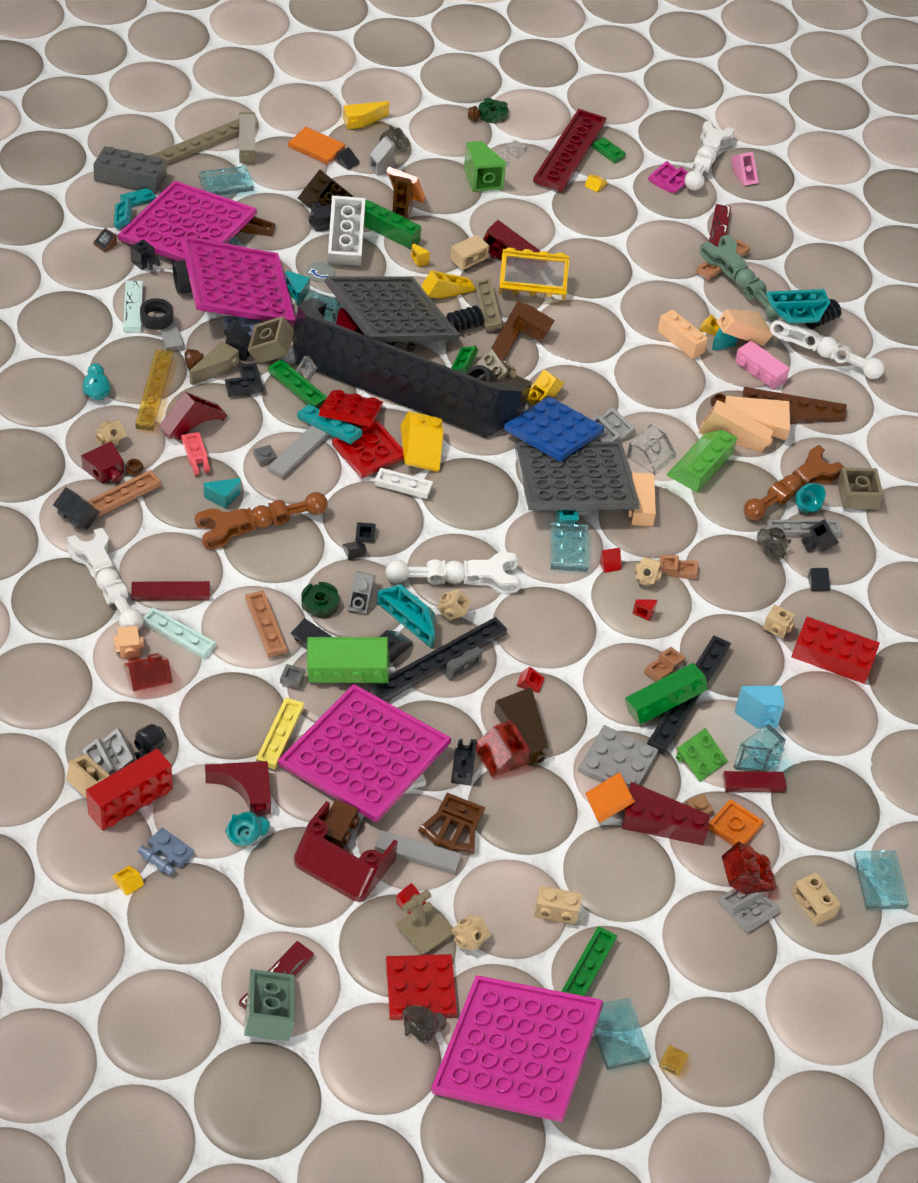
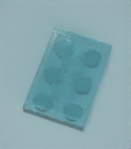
(226, 180)
(569, 547)
(880, 880)
(620, 1035)

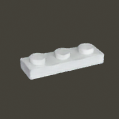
(403, 483)

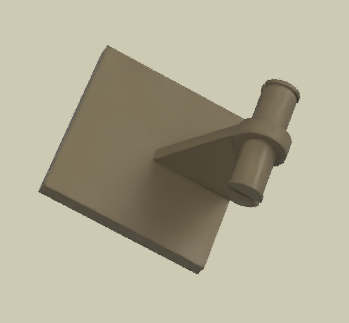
(499, 367)
(425, 925)

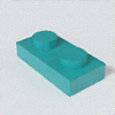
(139, 197)
(122, 213)

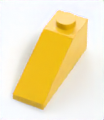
(364, 114)
(445, 285)

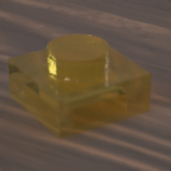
(673, 1060)

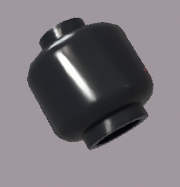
(150, 738)

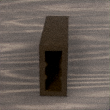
(523, 711)

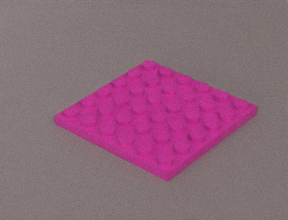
(186, 212)
(237, 280)
(364, 752)
(518, 1048)

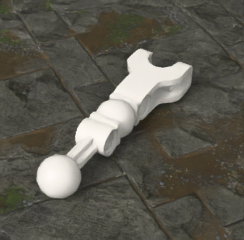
(713, 141)
(825, 346)
(96, 559)
(471, 572)

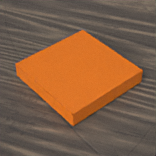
(609, 797)
(735, 823)

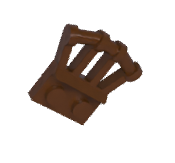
(457, 812)

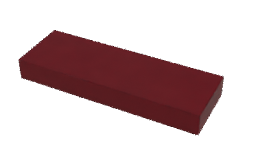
(754, 781)

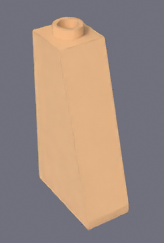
(745, 325)
(770, 413)
(747, 430)

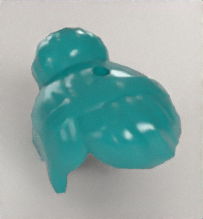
(96, 383)
(810, 498)
(244, 823)

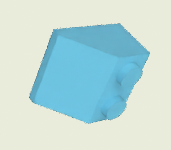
(760, 705)

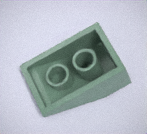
(270, 1005)

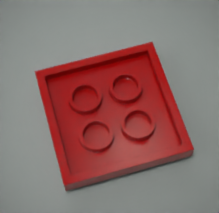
(351, 408)
(371, 451)
(422, 982)

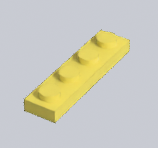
(280, 732)

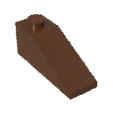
(402, 196)

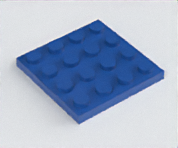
(554, 428)

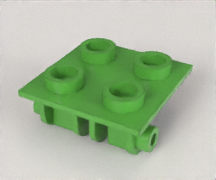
(701, 754)

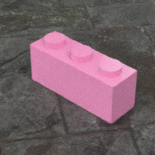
(762, 365)

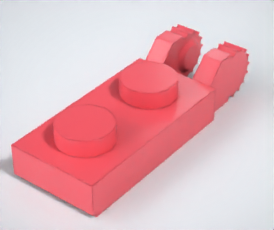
(195, 452)

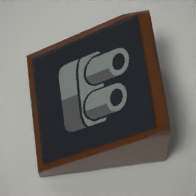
(105, 240)

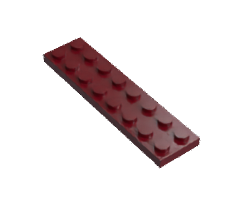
(569, 150)

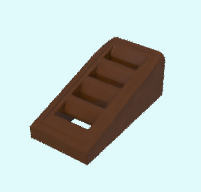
(258, 226)

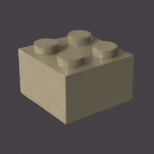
(271, 340)
(860, 488)

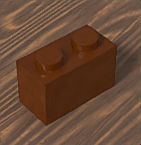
(533, 322)
(340, 822)

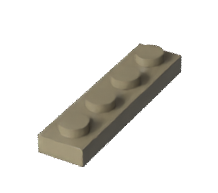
(488, 304)

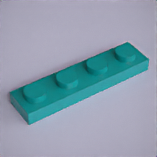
(334, 427)

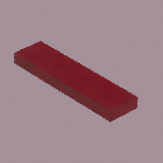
(170, 590)

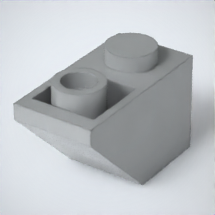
(382, 156)
(361, 592)

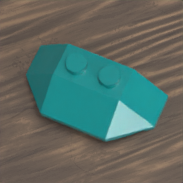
(799, 305)
(409, 612)

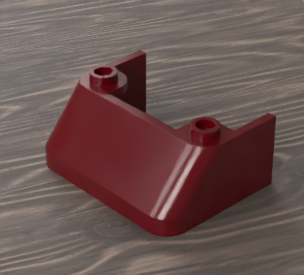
(335, 866)

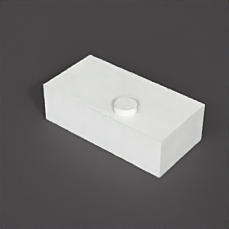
(346, 230)

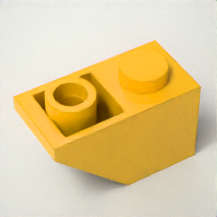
(545, 385)

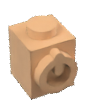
(128, 642)

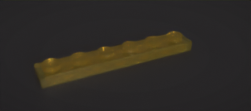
(154, 390)

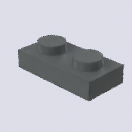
(464, 663)

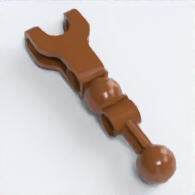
(812, 471)
(242, 521)

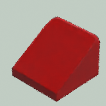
(610, 560)
(645, 608)
(530, 678)
(406, 894)

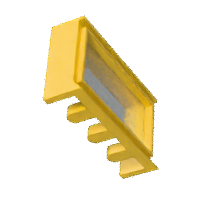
(534, 272)

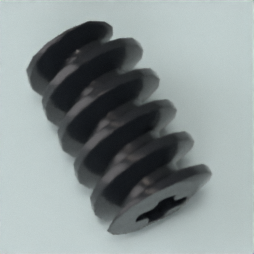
(831, 313)
(466, 318)

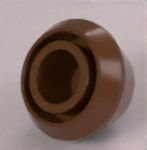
(192, 357)

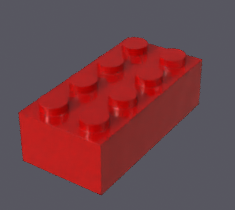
(835, 650)
(129, 789)

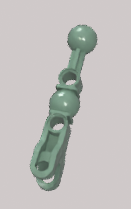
(736, 268)

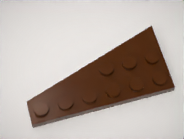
(802, 407)

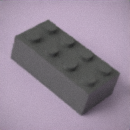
(129, 169)

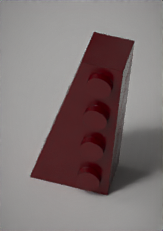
(501, 237)
(664, 817)

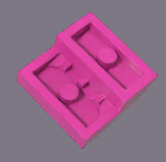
(668, 177)

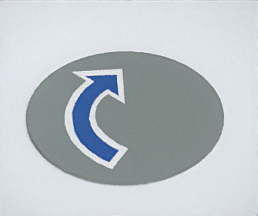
(319, 270)

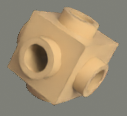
(110, 431)
(651, 564)
(453, 604)
(779, 621)
(470, 933)

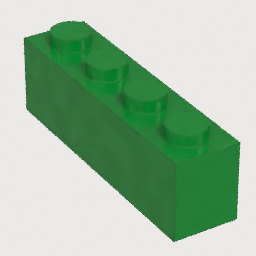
(391, 225)
(666, 693)

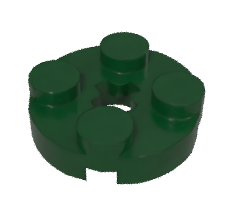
(499, 107)
(320, 608)

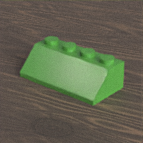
(703, 459)
(348, 660)

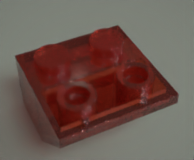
(148, 672)
(503, 749)
(748, 870)

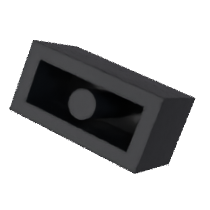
(75, 508)

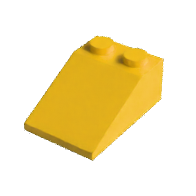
(422, 441)

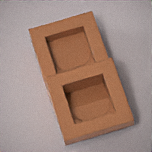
(679, 568)
(665, 664)

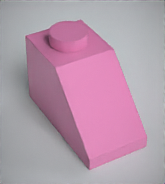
(745, 168)

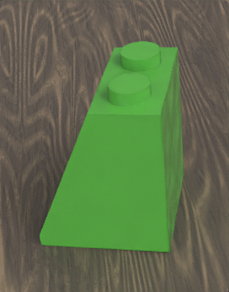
(483, 167)

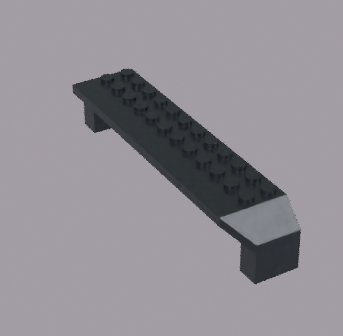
(404, 376)

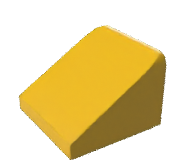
(595, 182)
(420, 255)
(709, 325)
(128, 880)

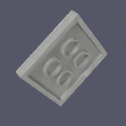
(617, 753)

